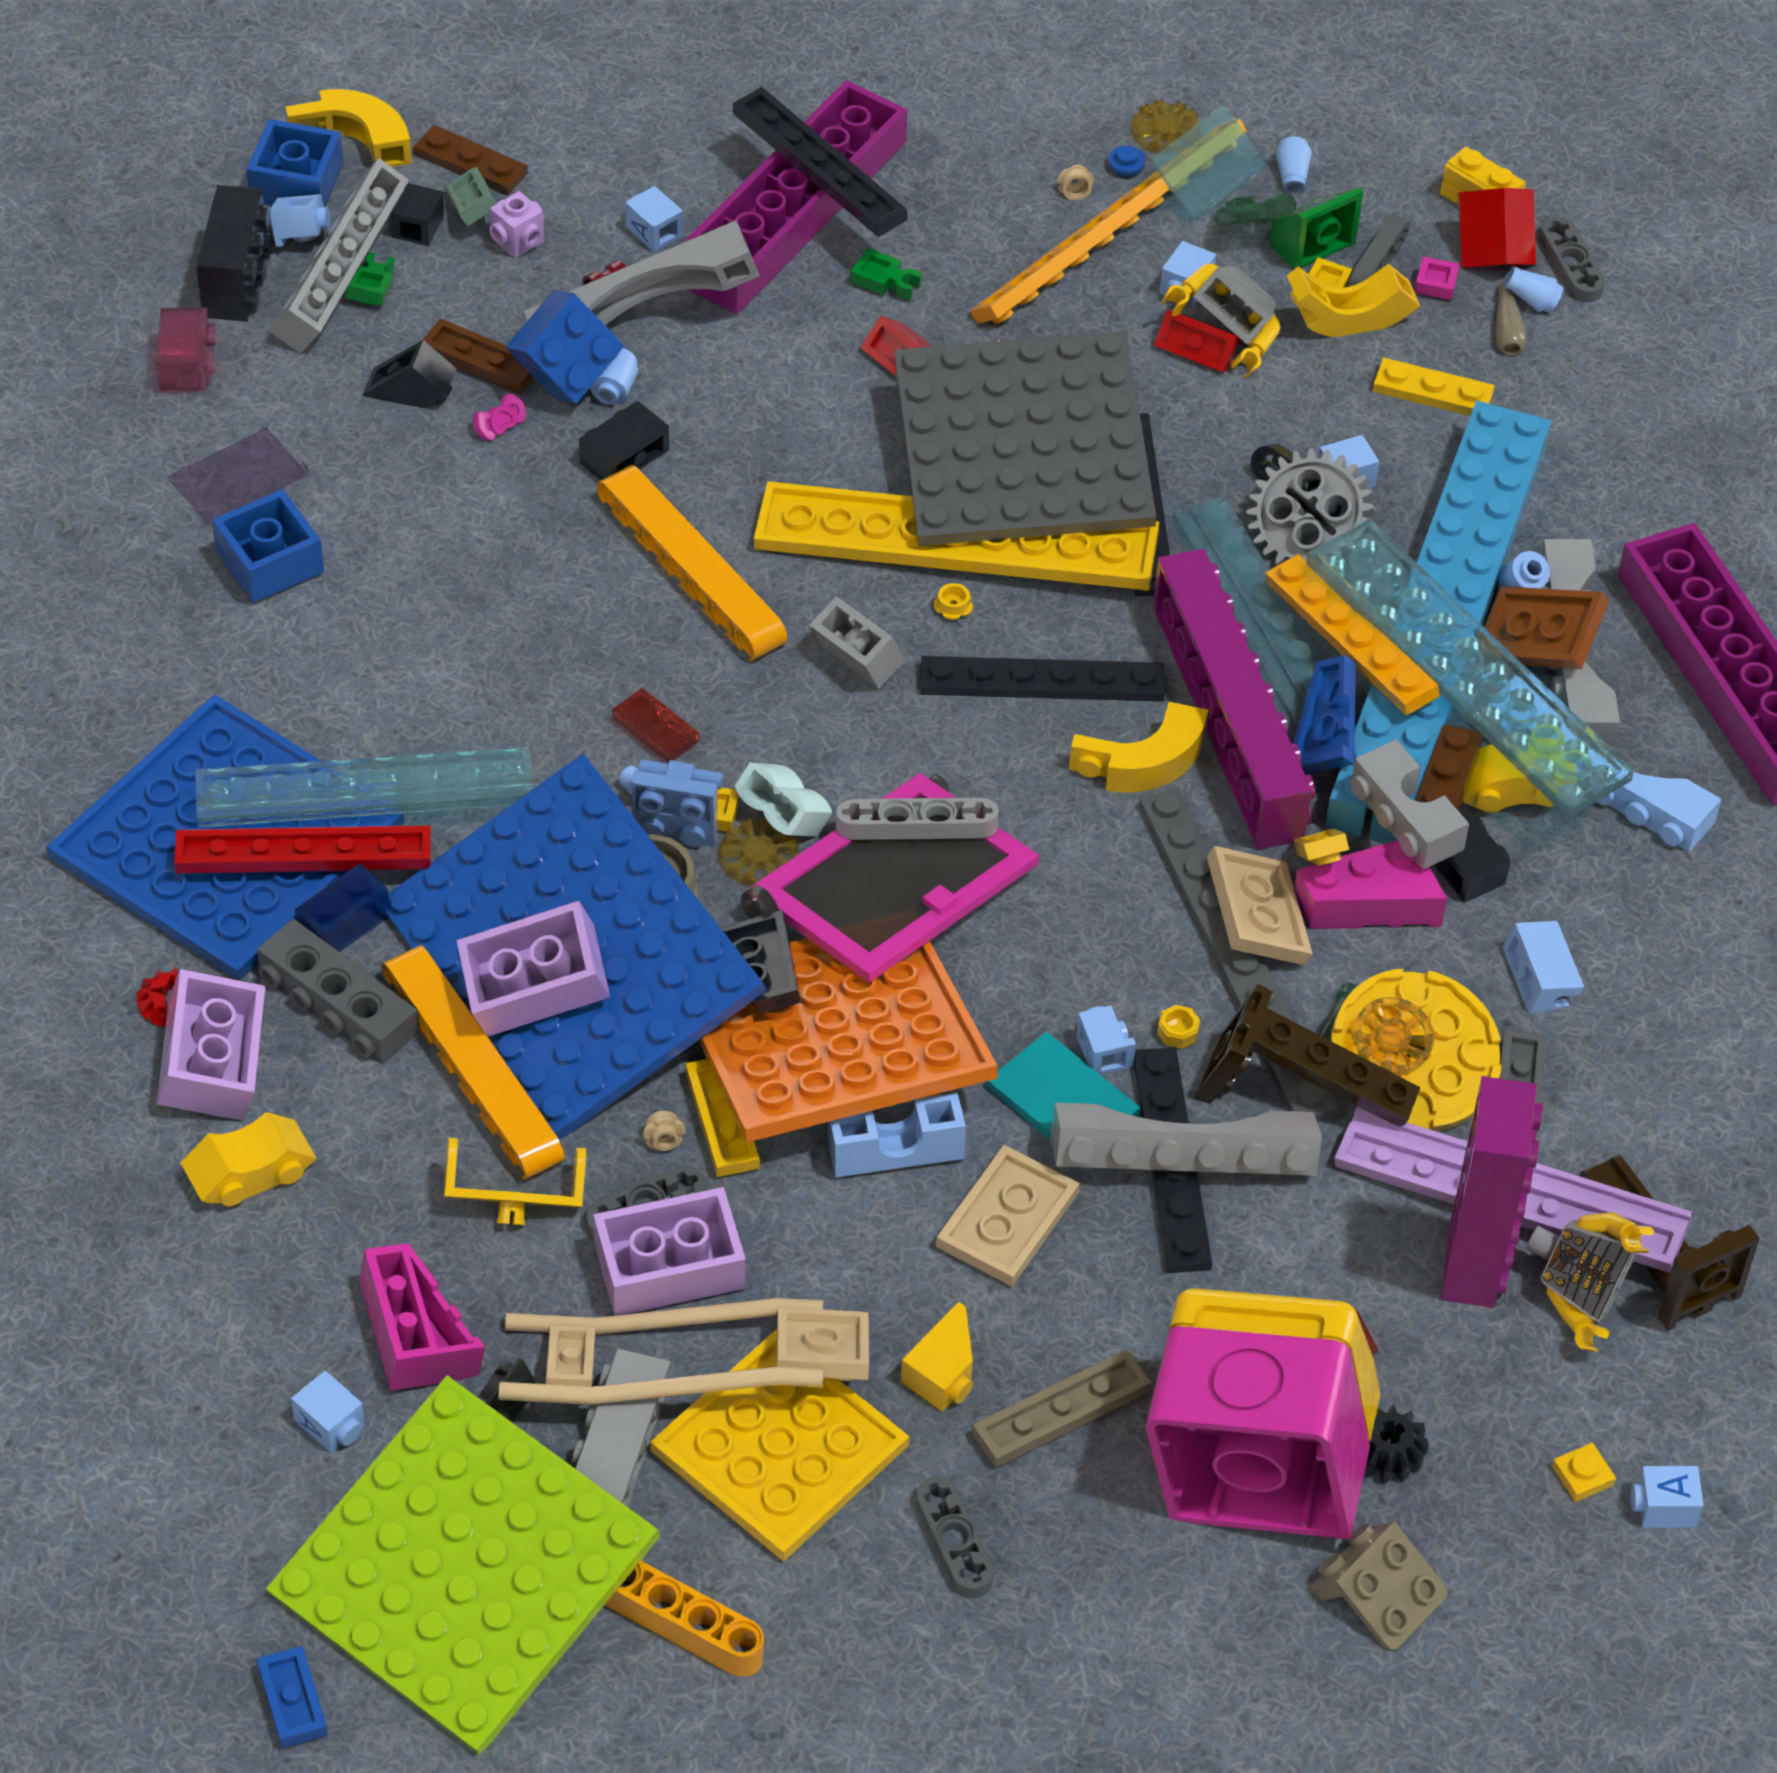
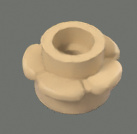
(1083, 186)
(663, 1131)

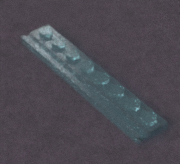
(1270, 623)
(362, 786)

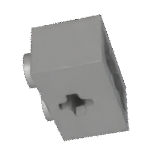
(857, 642)

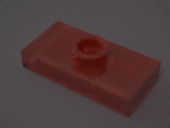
(655, 725)

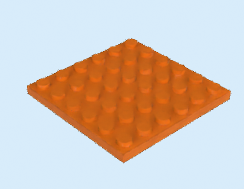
(846, 1045)

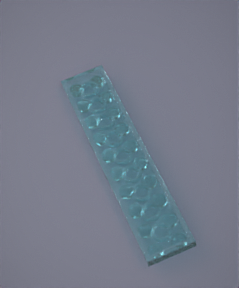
(1471, 668)

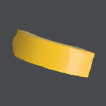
(361, 118)
(1353, 309)
(1148, 762)

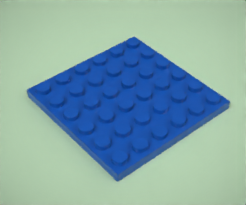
(130, 837)

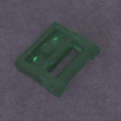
(1245, 210)

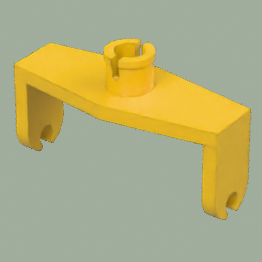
(513, 1201)

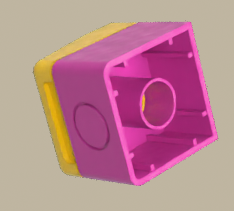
(1263, 1412)

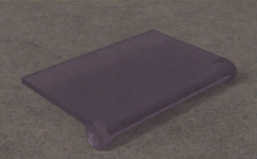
(238, 475)

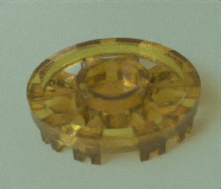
(1163, 127)
(756, 851)
(1393, 1035)

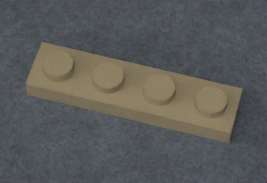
(1061, 1408)

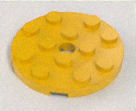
(1462, 1047)

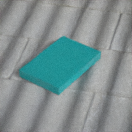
(1051, 1075)

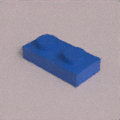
(292, 1697)

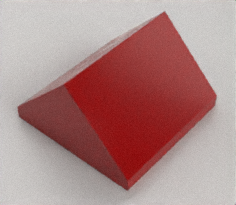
(1497, 228)

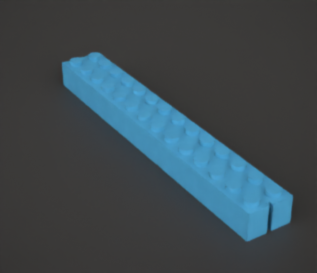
(1464, 556)

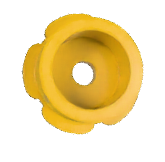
(956, 594)

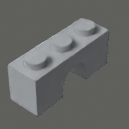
(1424, 829)

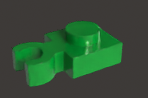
(880, 272)
(371, 283)

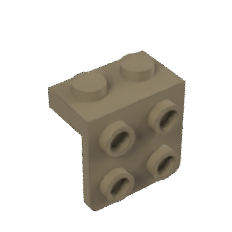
(1382, 1582)

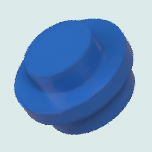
(1126, 161)

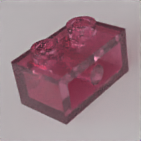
(184, 349)

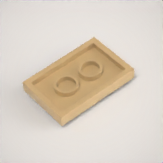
(1259, 905)
(1007, 1215)

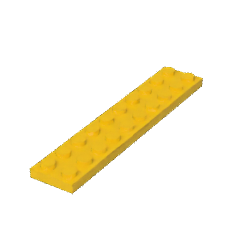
(884, 531)

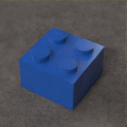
(295, 161)
(564, 346)
(267, 545)

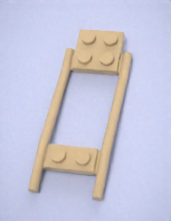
(809, 1348)

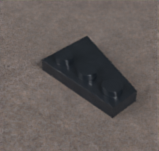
(768, 951)

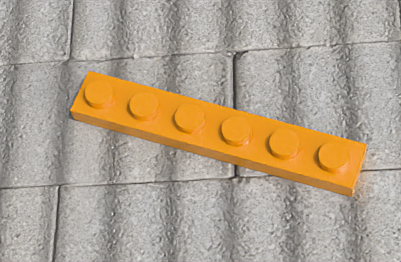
(1353, 636)

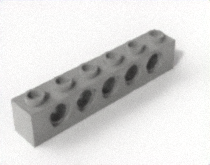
(339, 256)

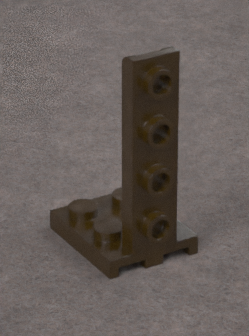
(1307, 1055)
(1696, 1274)

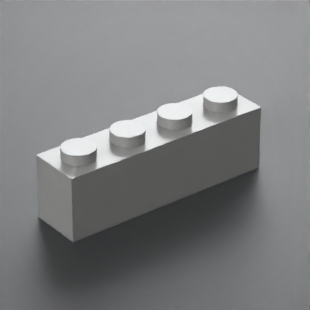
(621, 1430)

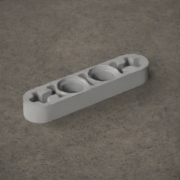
(917, 822)

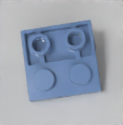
(676, 801)

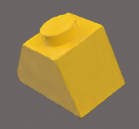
(942, 1361)

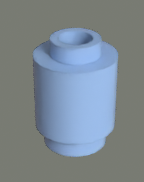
(616, 379)
(1526, 571)

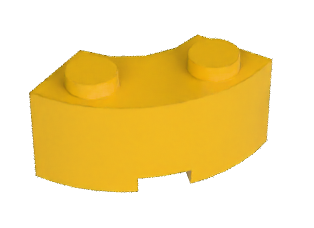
(1500, 784)
(248, 1160)

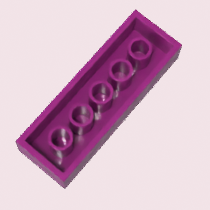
(1492, 1191)

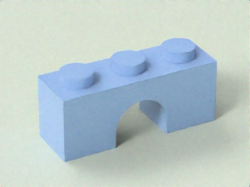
(928, 1136)

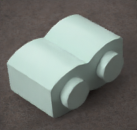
(783, 799)

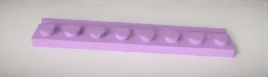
(1432, 1167)

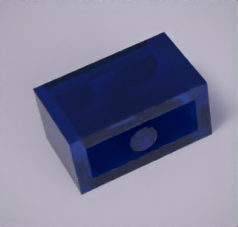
(346, 908)

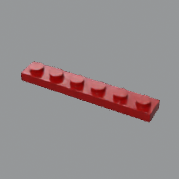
(302, 849)

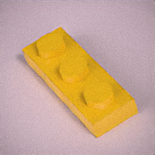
(1430, 387)
(1322, 846)
(722, 1134)

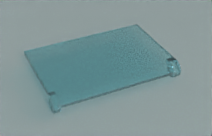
(1208, 163)

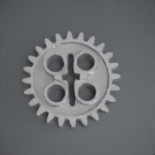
(1337, 487)

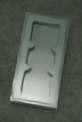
(471, 196)

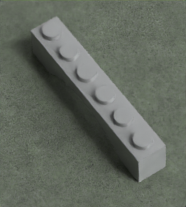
(706, 262)
(1581, 690)
(1111, 1139)

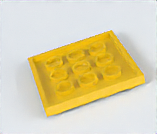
(779, 1453)

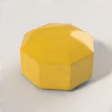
(1178, 1026)

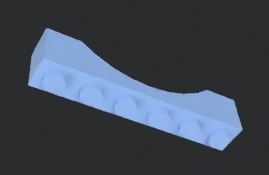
(1667, 806)

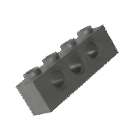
(337, 992)

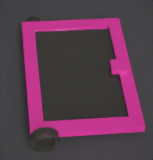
(888, 896)

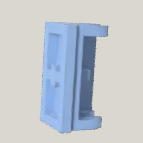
(1542, 965)

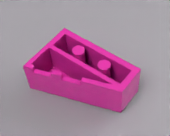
(1370, 889)
(413, 1323)

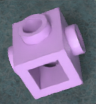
(517, 224)

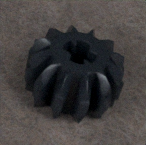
(1405, 1454)

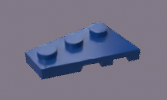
(1328, 717)

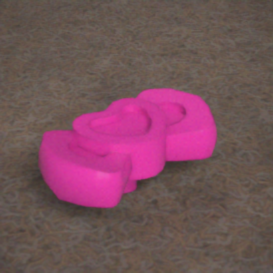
(499, 418)

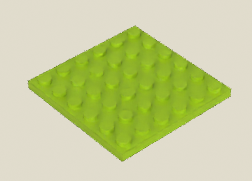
(463, 1564)

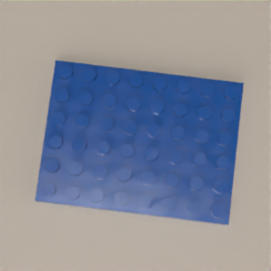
(660, 949)

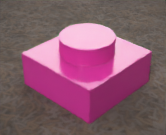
(1437, 278)

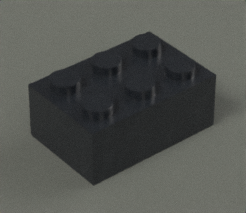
(234, 253)

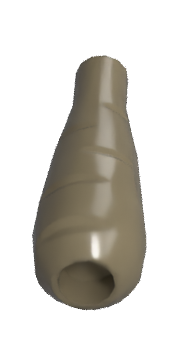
(1509, 324)

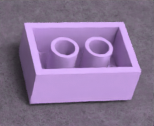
(533, 968)
(211, 1045)
(669, 1251)

